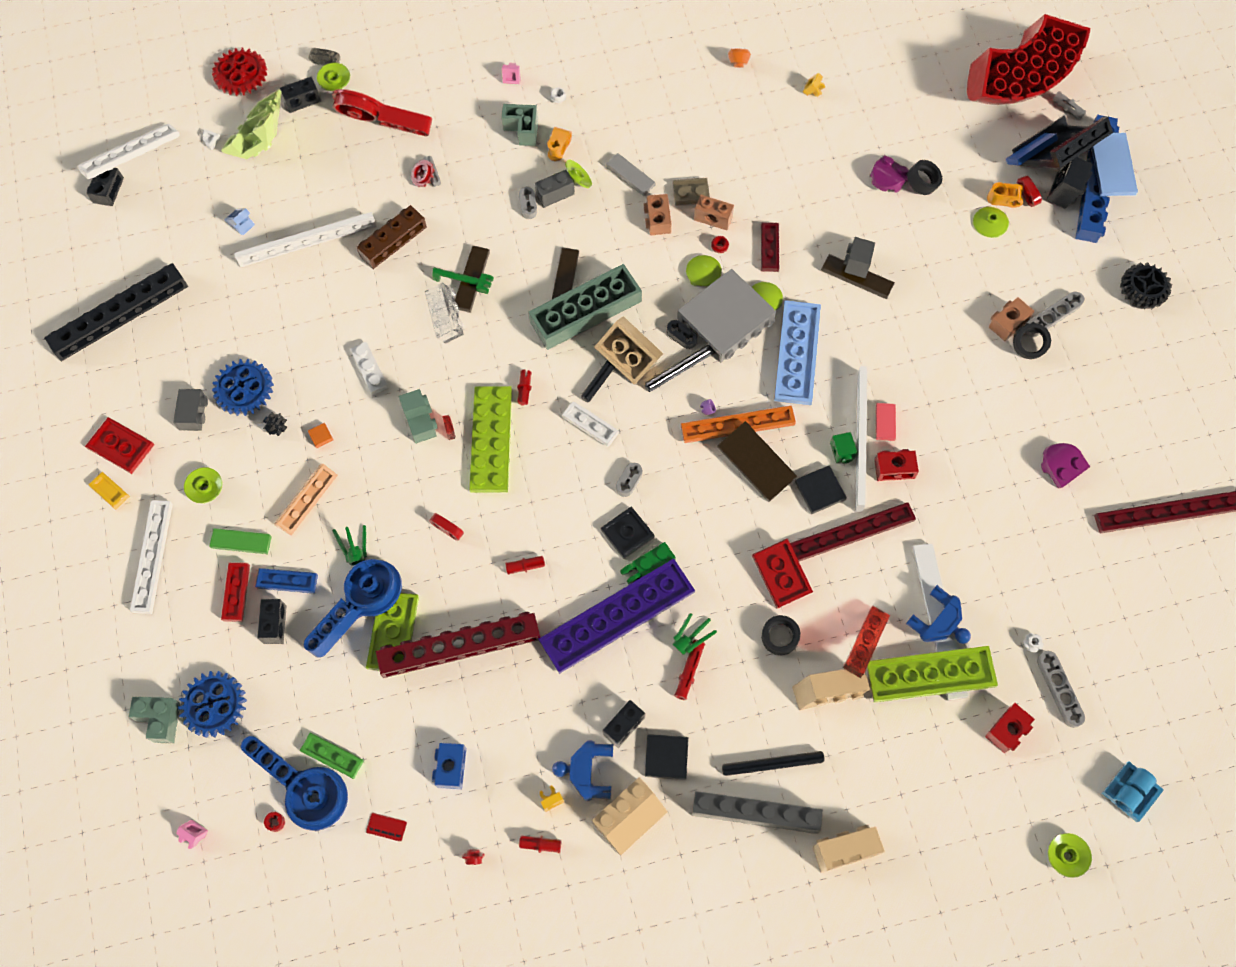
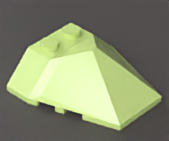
(257, 130)

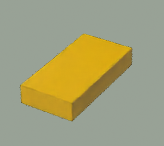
(109, 490)

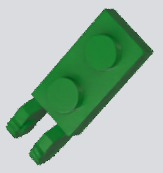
(648, 562)

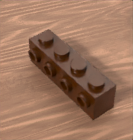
(391, 236)

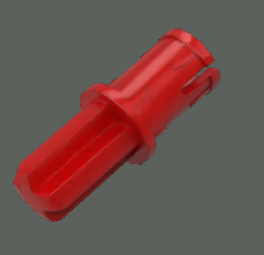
(524, 387)
(525, 564)
(540, 844)

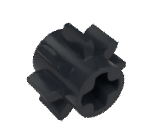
(275, 424)

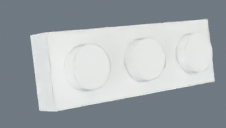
(369, 368)
(590, 424)

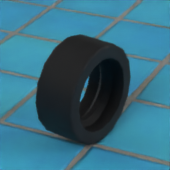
(931, 171)
(1035, 327)
(781, 619)

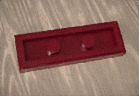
(769, 247)

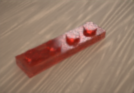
(866, 641)

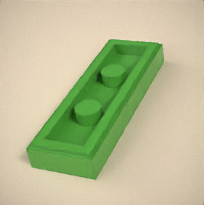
(240, 541)
(331, 755)

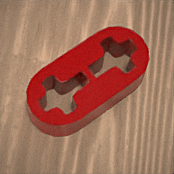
(1030, 192)
(446, 526)

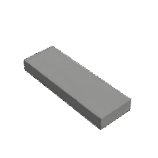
(630, 174)

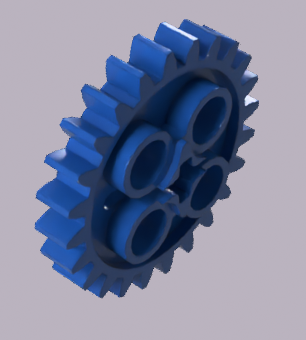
(251, 397)
(217, 721)

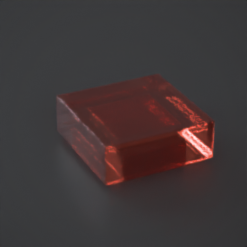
(449, 427)

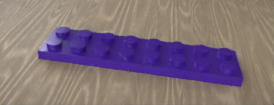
(616, 616)

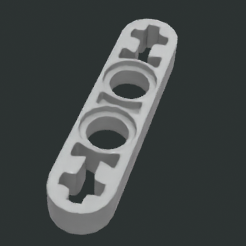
(1054, 314)
(1057, 690)

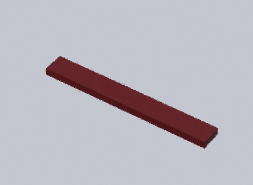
(1166, 512)
(853, 531)

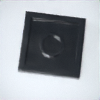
(820, 489)
(627, 532)
(666, 757)

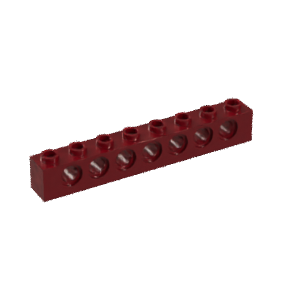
(430, 658)

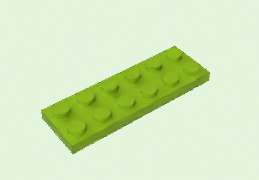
(491, 439)
(932, 674)

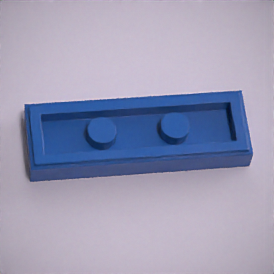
(1031, 149)
(286, 580)

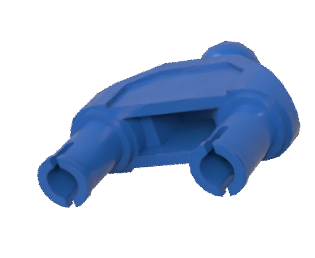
(945, 623)
(581, 770)

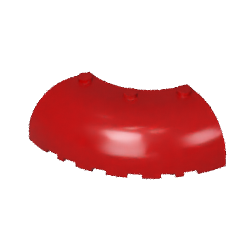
(1037, 65)

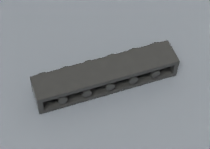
(757, 812)

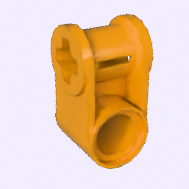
(558, 143)
(1005, 195)

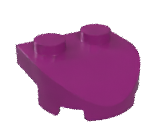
(888, 174)
(1063, 463)

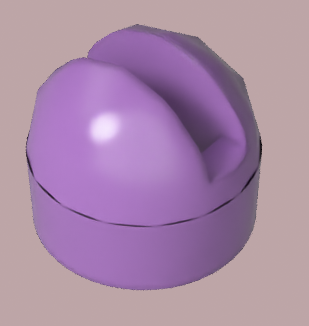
(708, 407)

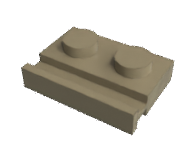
(689, 190)

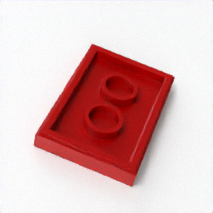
(119, 445)
(782, 573)

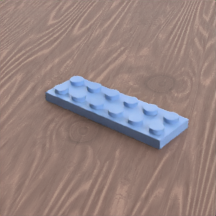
(797, 353)

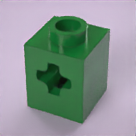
(843, 448)

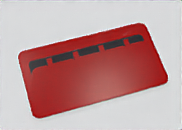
(386, 827)

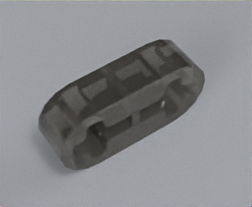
(323, 56)

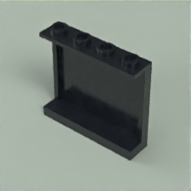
(1070, 144)

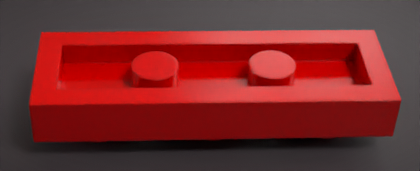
(235, 592)

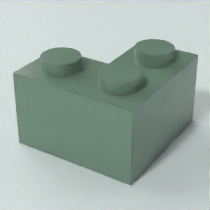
(523, 120)
(417, 411)
(160, 714)

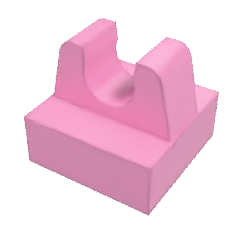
(511, 73)
(192, 833)

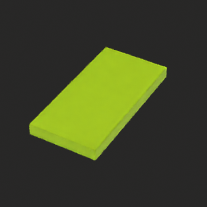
(393, 627)

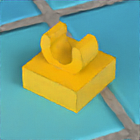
(813, 84)
(551, 801)

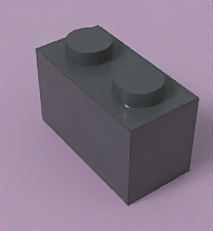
(554, 188)
(859, 257)
(190, 409)

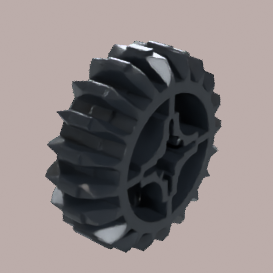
(1146, 285)

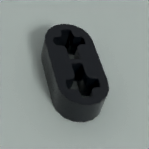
(682, 333)

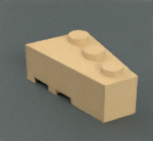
(829, 688)
(848, 848)

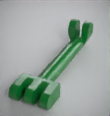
(482, 283)

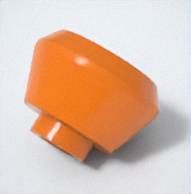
(739, 57)

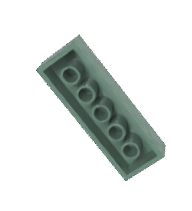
(585, 306)

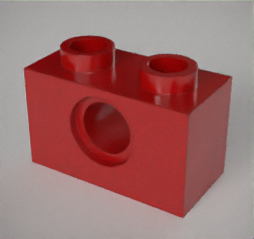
(887, 471)
(1019, 720)

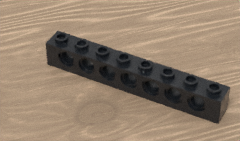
(105, 318)

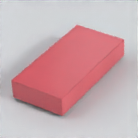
(885, 421)

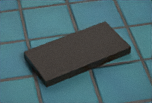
(757, 461)

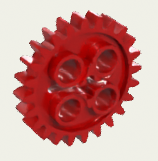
(239, 71)

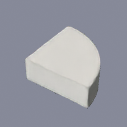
(210, 139)

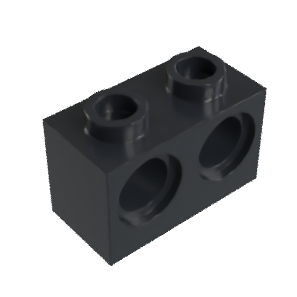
(300, 94)
(105, 187)
(272, 621)
(624, 723)

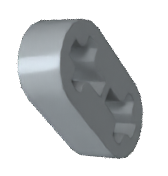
(531, 202)
(625, 477)

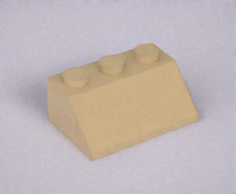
(628, 350)
(629, 816)

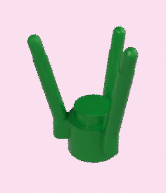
(355, 554)
(683, 643)

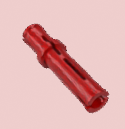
(687, 676)

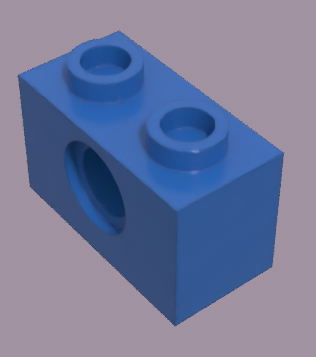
(454, 778)

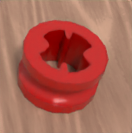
(280, 819)

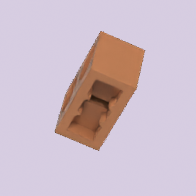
(659, 214)

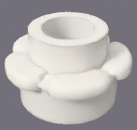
(558, 91)
(1033, 647)

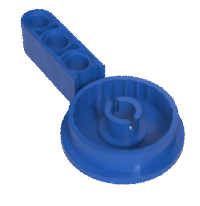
(360, 602)
(301, 786)

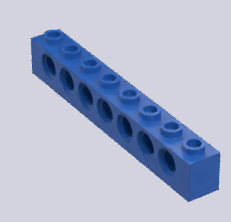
(1093, 206)

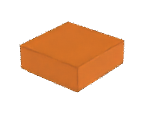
(320, 435)

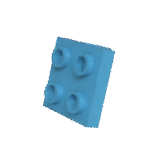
(1133, 791)

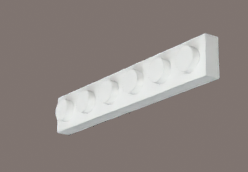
(128, 151)
(151, 557)

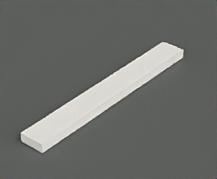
(305, 239)
(861, 439)
(929, 578)

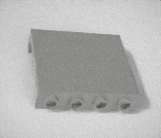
(727, 314)

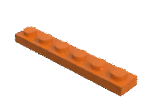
(725, 425)

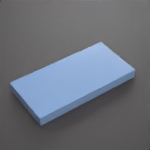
(1114, 166)

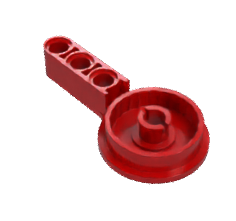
(366, 108)

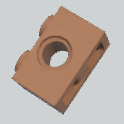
(714, 212)
(1006, 327)

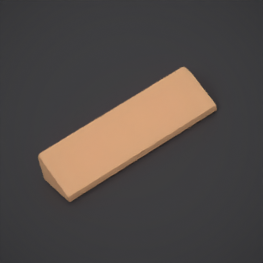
(305, 499)

